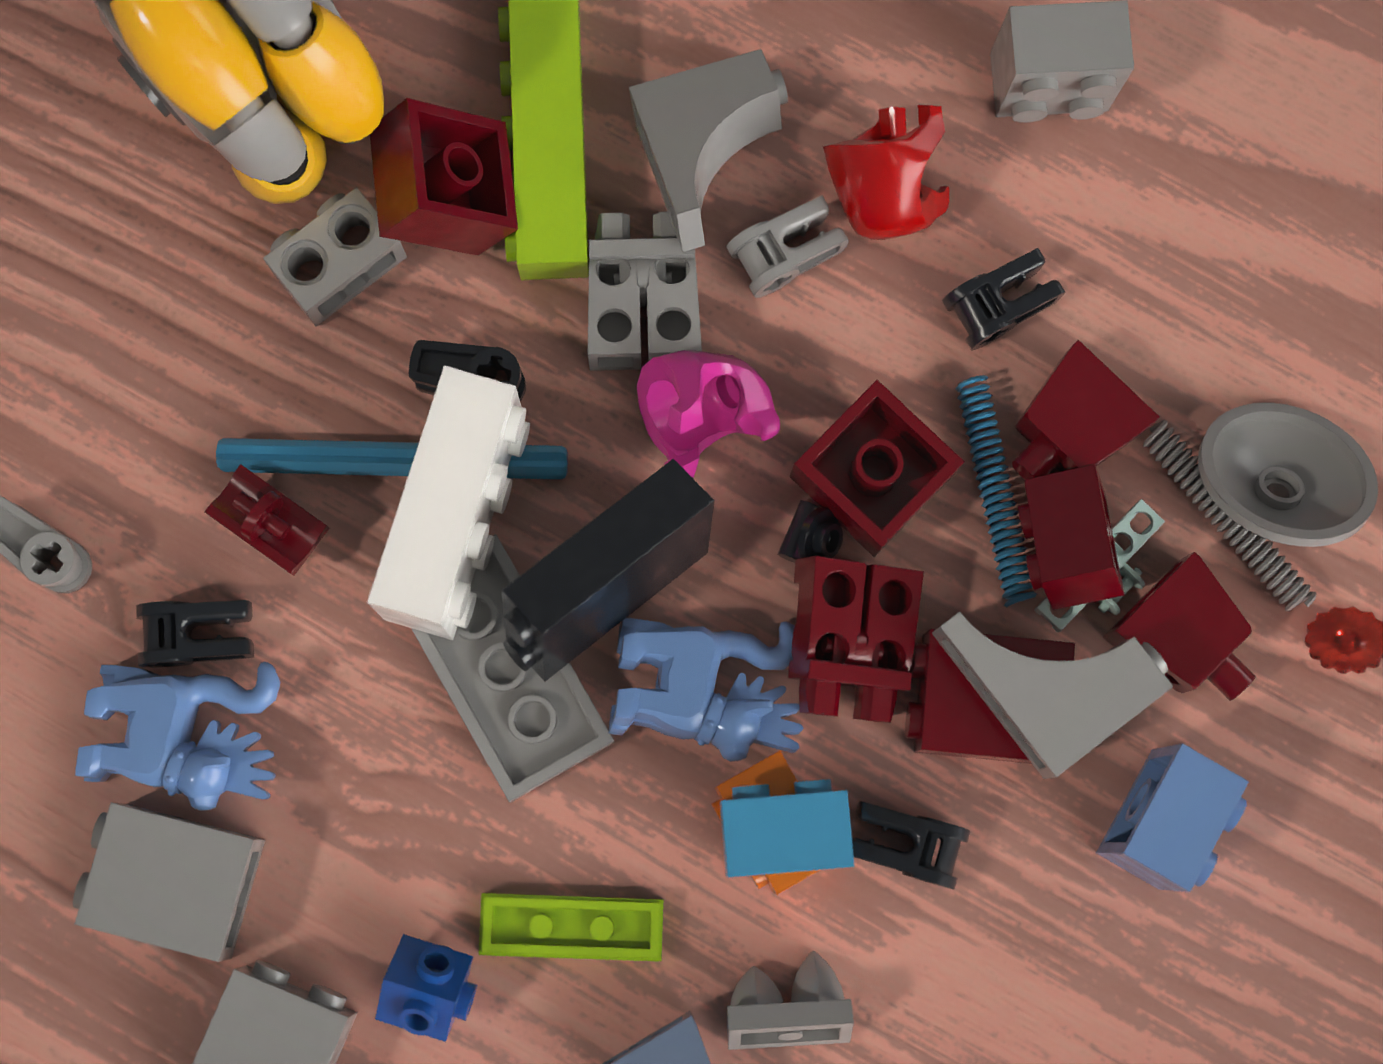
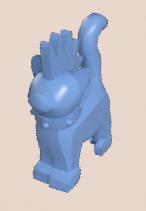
(684, 693)
(160, 731)

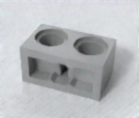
(345, 268)

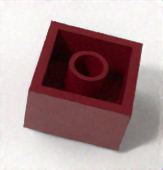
(442, 178)
(875, 468)

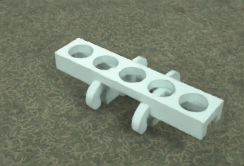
(1130, 576)

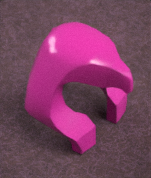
(700, 397)

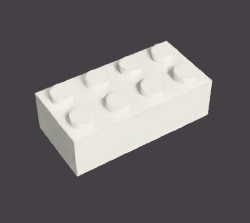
(449, 504)

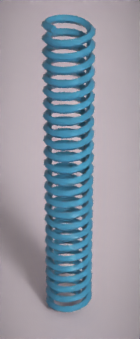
(1010, 589)

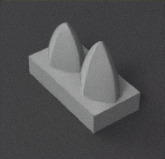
(813, 1016)

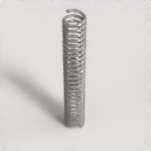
(1190, 471)

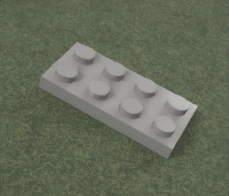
(517, 720)

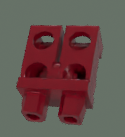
(854, 631)

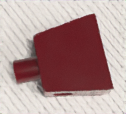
(1079, 417)
(1192, 629)

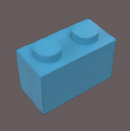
(787, 830)

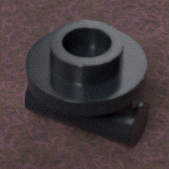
(811, 533)

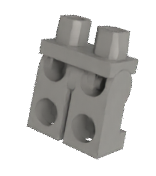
(637, 275)

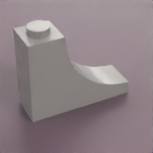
(697, 123)
(1056, 706)

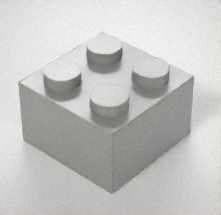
(1061, 59)

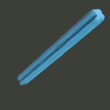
(364, 458)

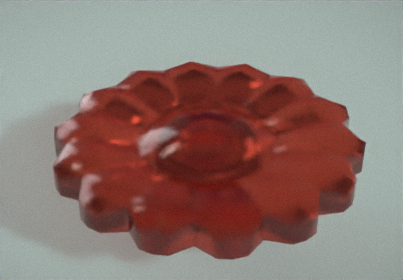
(1346, 640)

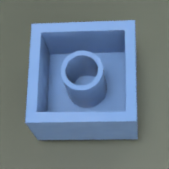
(1174, 819)

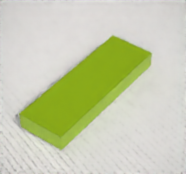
(571, 927)

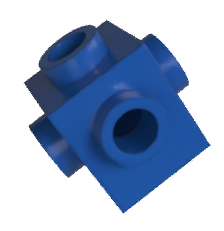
(426, 988)

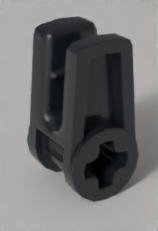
(990, 315)
(431, 356)
(169, 630)
(924, 835)

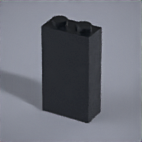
(606, 571)

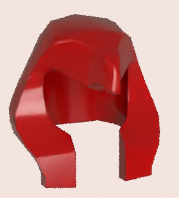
(883, 171)

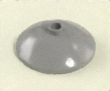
(1287, 474)

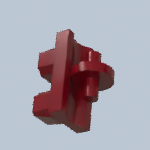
(267, 520)

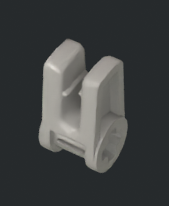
(775, 264)
(33, 543)

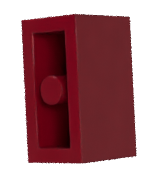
(1071, 538)

